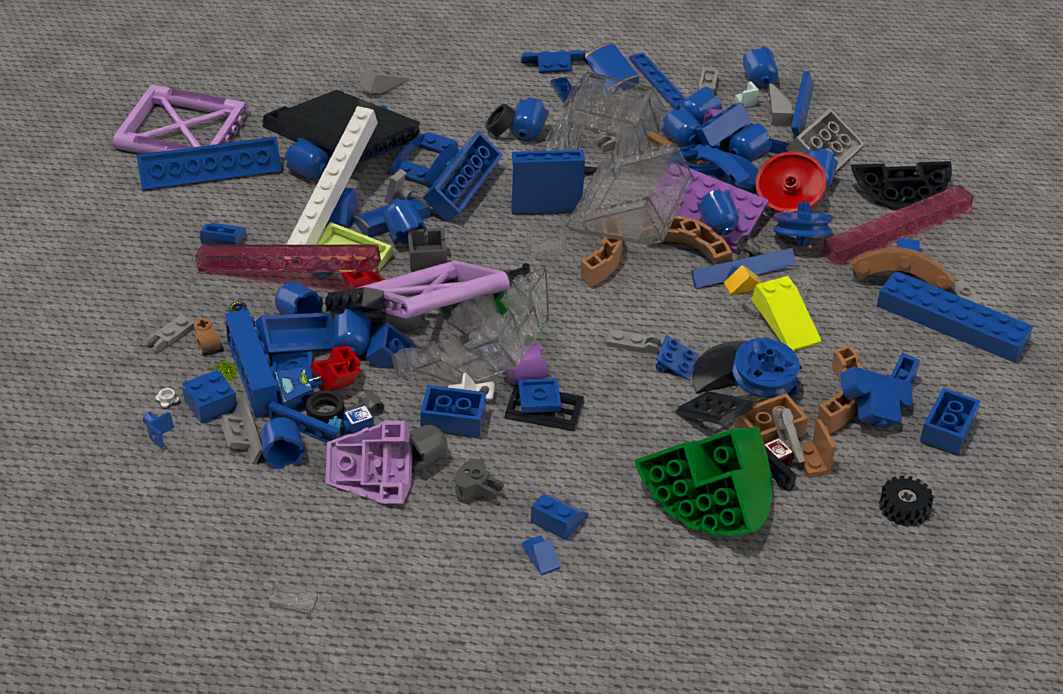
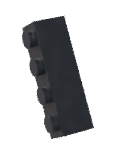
(358, 298)

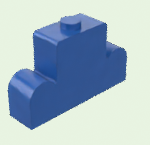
(877, 396)

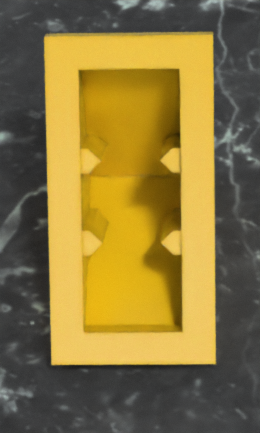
(741, 281)

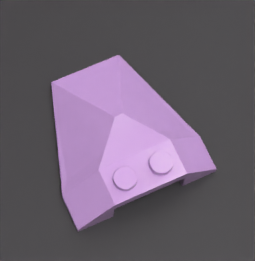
(373, 462)

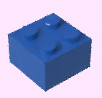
(209, 396)

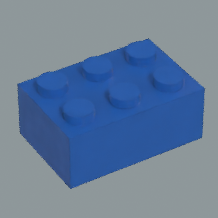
(454, 410)
(950, 421)

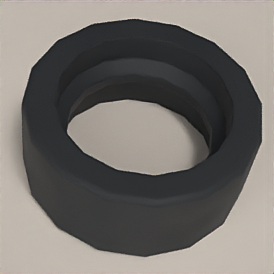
(500, 119)
(325, 397)

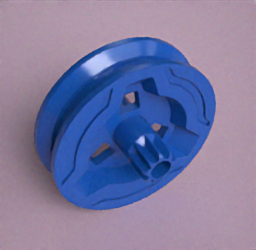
(803, 224)
(767, 382)

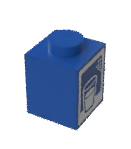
(357, 419)

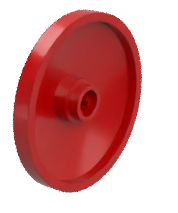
(791, 180)

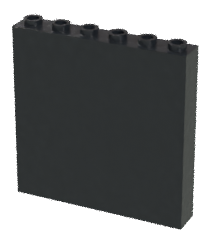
(328, 115)

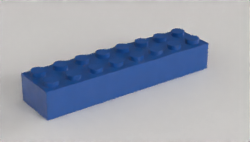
(955, 316)

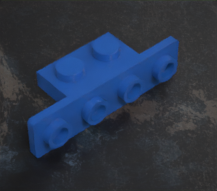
(553, 61)

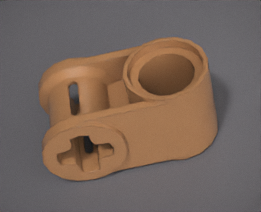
(206, 336)

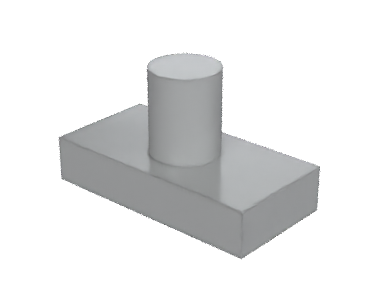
(396, 189)

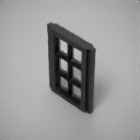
(702, 413)
(544, 420)

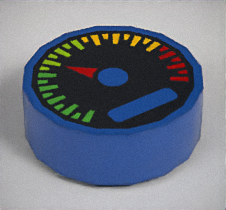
(237, 306)

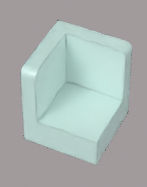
(748, 97)

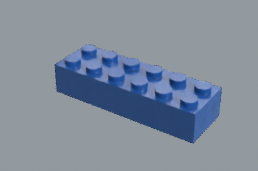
(462, 176)
(252, 362)

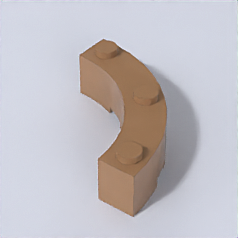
(701, 237)
(903, 260)
(602, 262)
(839, 409)

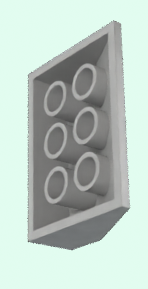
(830, 134)

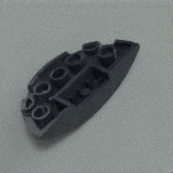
(903, 184)
(715, 367)

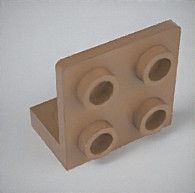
(819, 453)

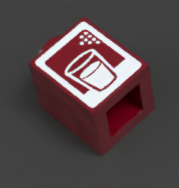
(780, 451)

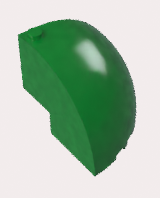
(713, 482)

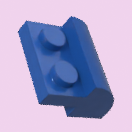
(221, 234)

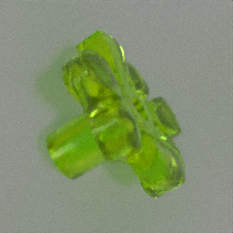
(226, 369)

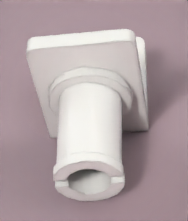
(469, 384)

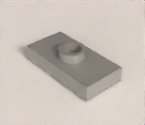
(963, 290)

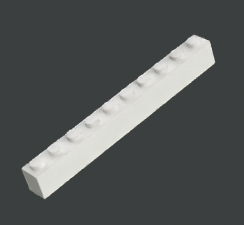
(334, 178)

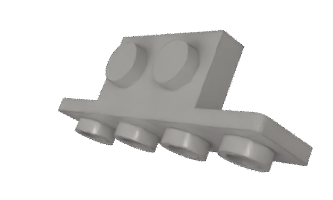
(241, 431)

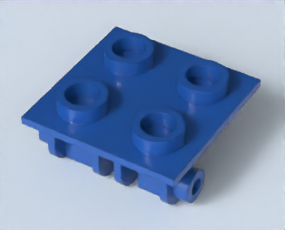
(676, 357)

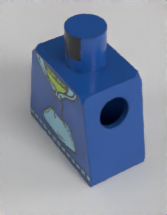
(296, 386)

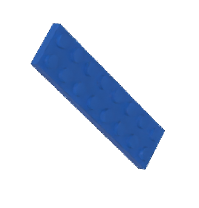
(208, 163)

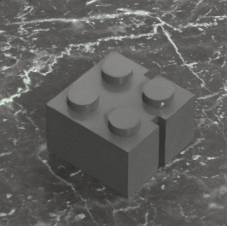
(428, 255)

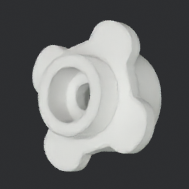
(167, 397)

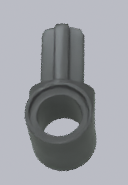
(747, 247)
(371, 401)

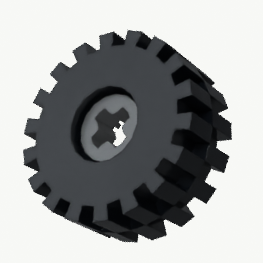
(895, 505)

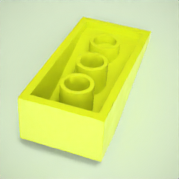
(786, 313)

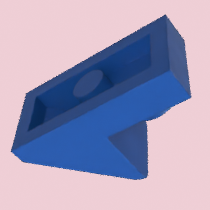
(906, 368)
(542, 554)

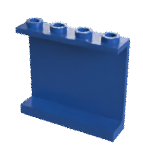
(547, 181)

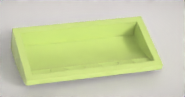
(337, 234)

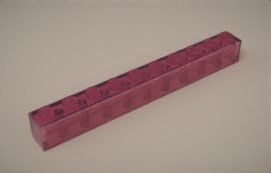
(897, 225)
(288, 258)

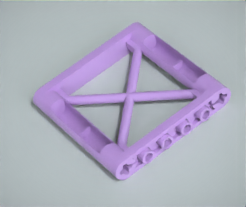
(218, 107)
(472, 283)

